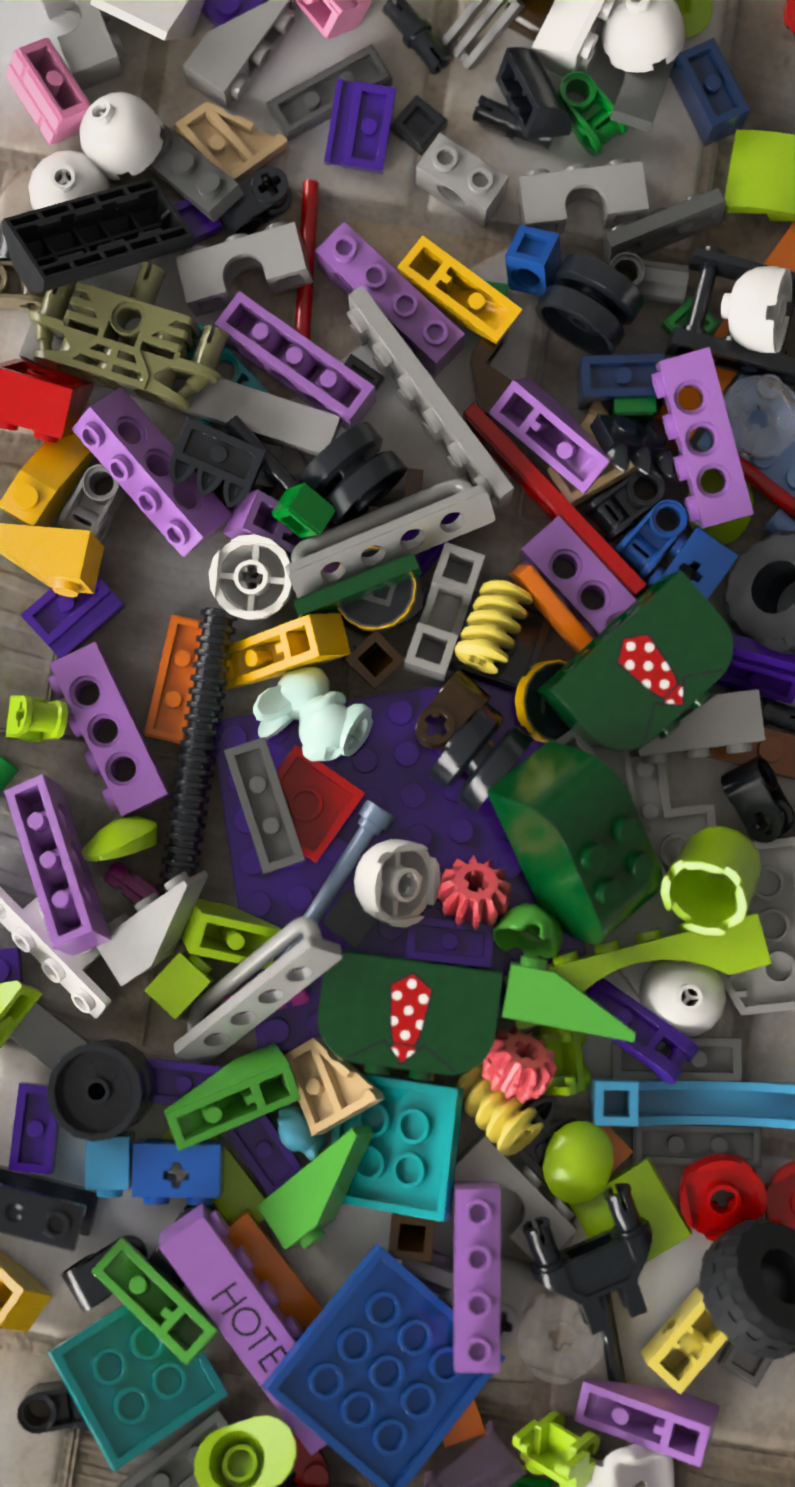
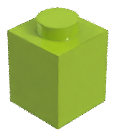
(180, 983)

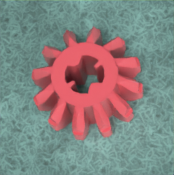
(474, 892)
(519, 1065)

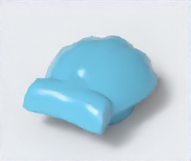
(296, 1134)

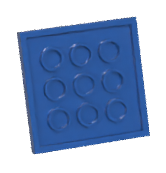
(378, 1372)

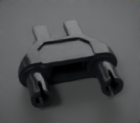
(598, 1263)

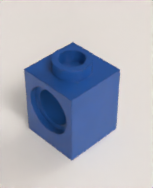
(533, 260)

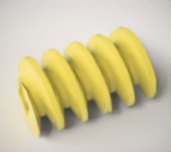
(490, 623)
(496, 1115)

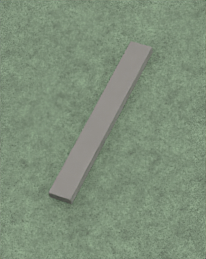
(262, 412)

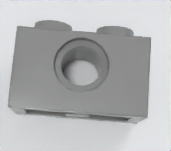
(461, 180)

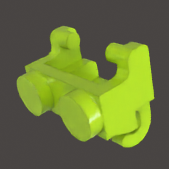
(571, 1073)
(556, 1451)

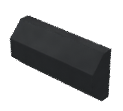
(94, 235)

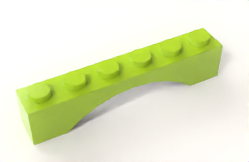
(734, 952)

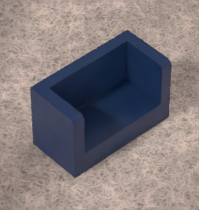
(709, 92)
(616, 377)

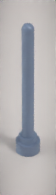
(371, 823)

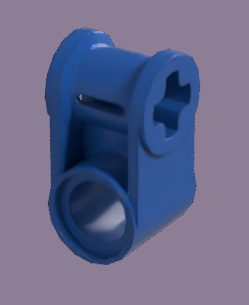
(648, 543)

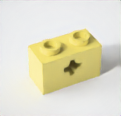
(684, 1343)

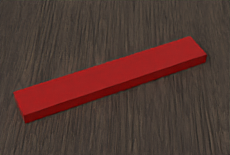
(546, 495)

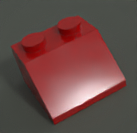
(41, 399)

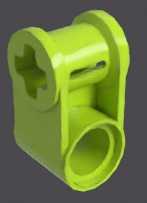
(35, 719)

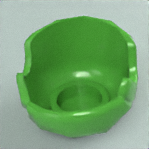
(529, 929)

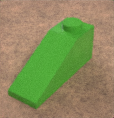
(549, 999)
(233, 1096)
(315, 1194)
(157, 1301)

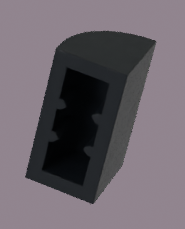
(532, 95)

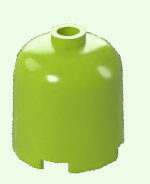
(712, 880)

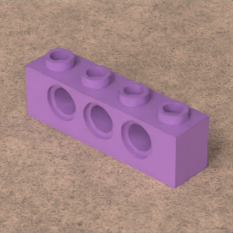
(424, 328)
(296, 361)
(699, 372)
(140, 462)
(560, 543)
(91, 667)
(57, 865)
(476, 1277)

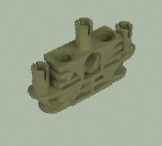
(152, 351)

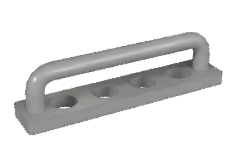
(385, 528)
(311, 953)

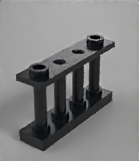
(726, 351)
(45, 1209)

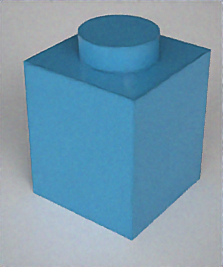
(109, 1165)

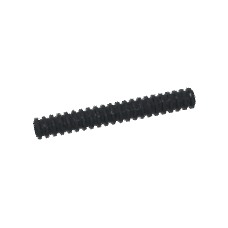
(198, 744)

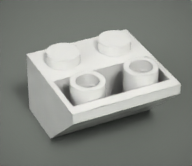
(570, 35)

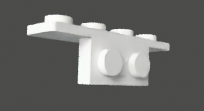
(32, 936)

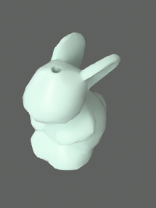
(325, 722)

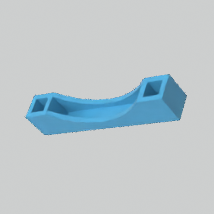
(691, 1103)

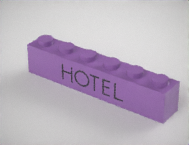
(235, 1300)

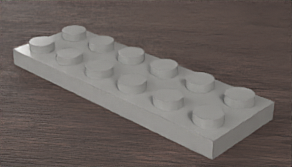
(421, 392)

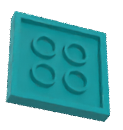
(411, 1150)
(132, 1384)

